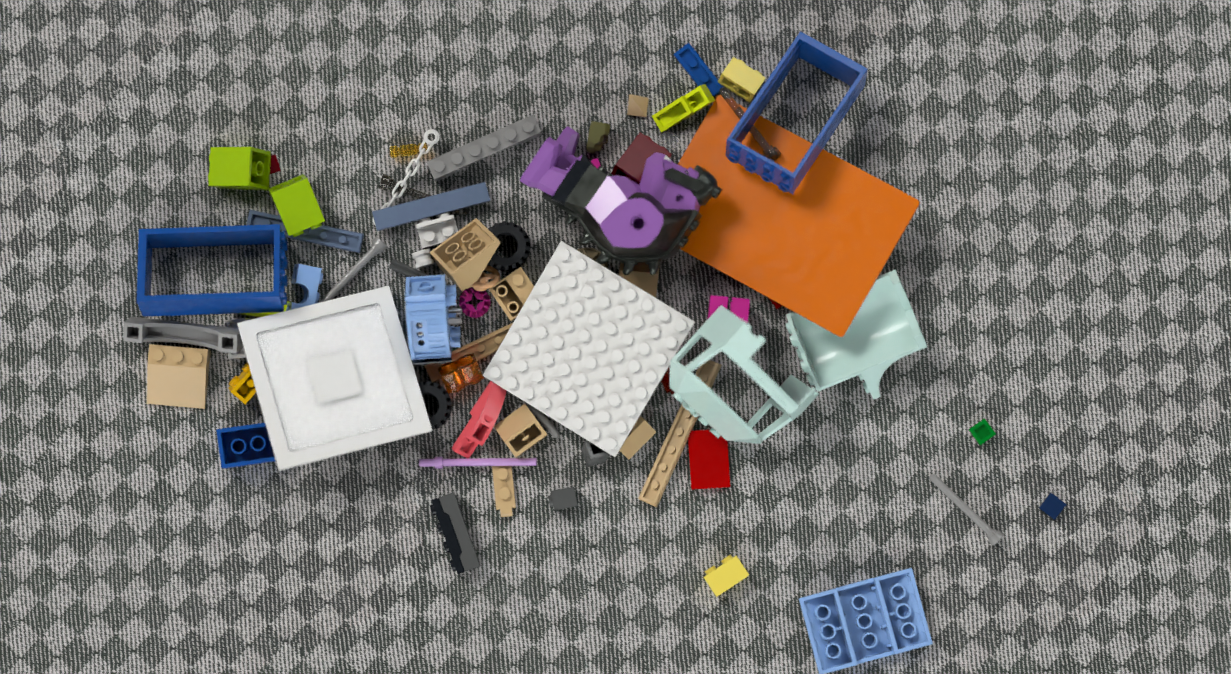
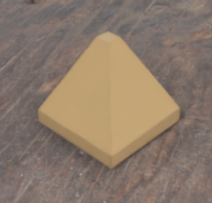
(637, 106)

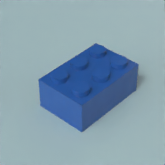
(244, 446)

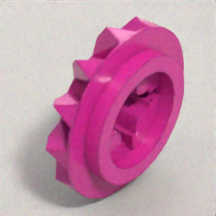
(468, 309)

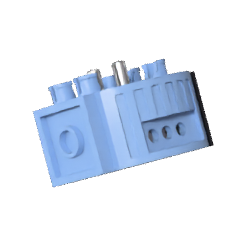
(431, 319)

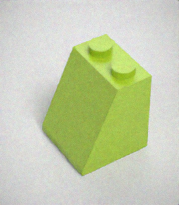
(239, 168)
(296, 205)

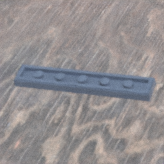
(431, 206)
(322, 235)

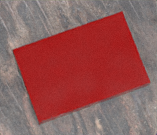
(708, 460)

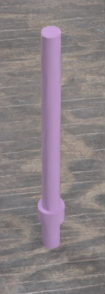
(439, 462)

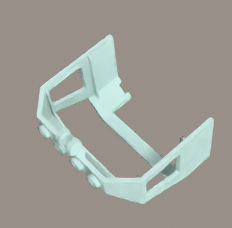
(734, 338)

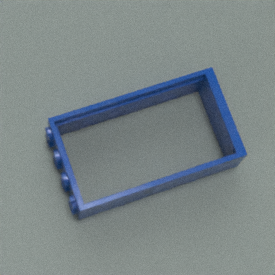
(822, 58)
(213, 302)

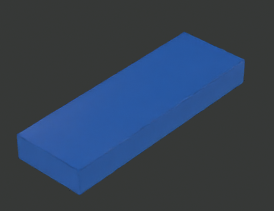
(697, 69)

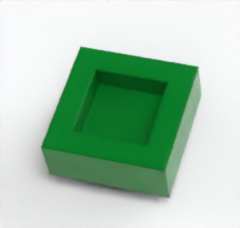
(981, 431)

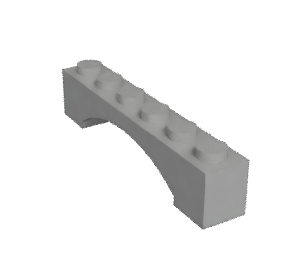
(472, 152)
(155, 330)

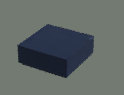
(1052, 506)

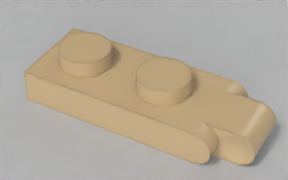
(504, 490)

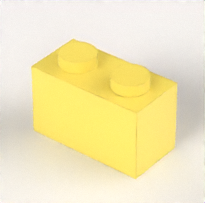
(741, 79)
(725, 575)

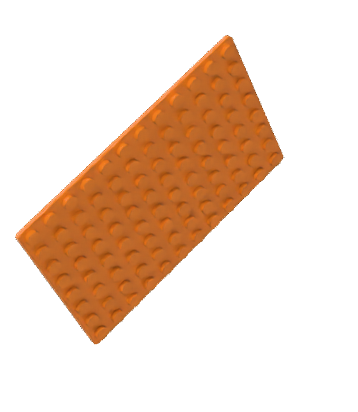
(803, 248)

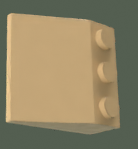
(466, 254)
(177, 376)

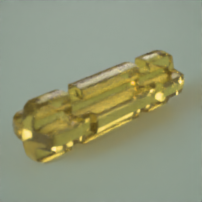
(405, 150)

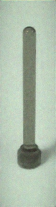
(769, 151)
(388, 183)

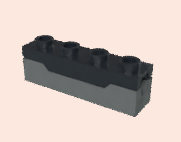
(455, 532)

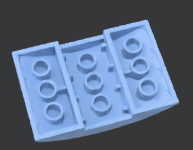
(865, 621)

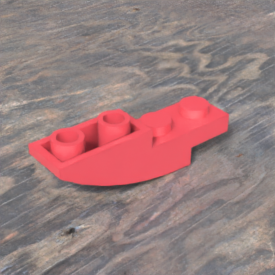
(482, 421)

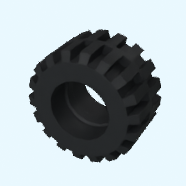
(523, 248)
(444, 401)

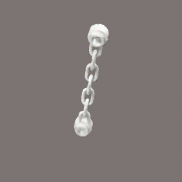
(409, 173)

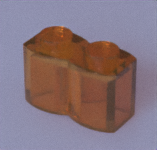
(460, 373)

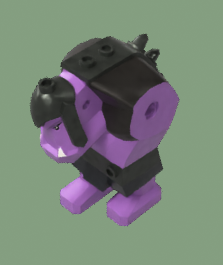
(618, 214)

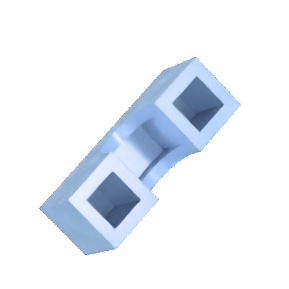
(309, 279)

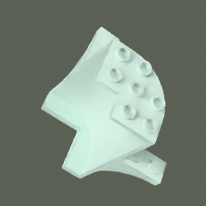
(876, 338)

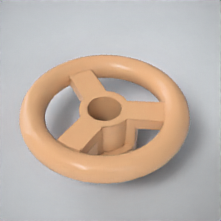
(483, 282)

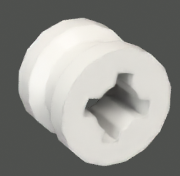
(422, 258)

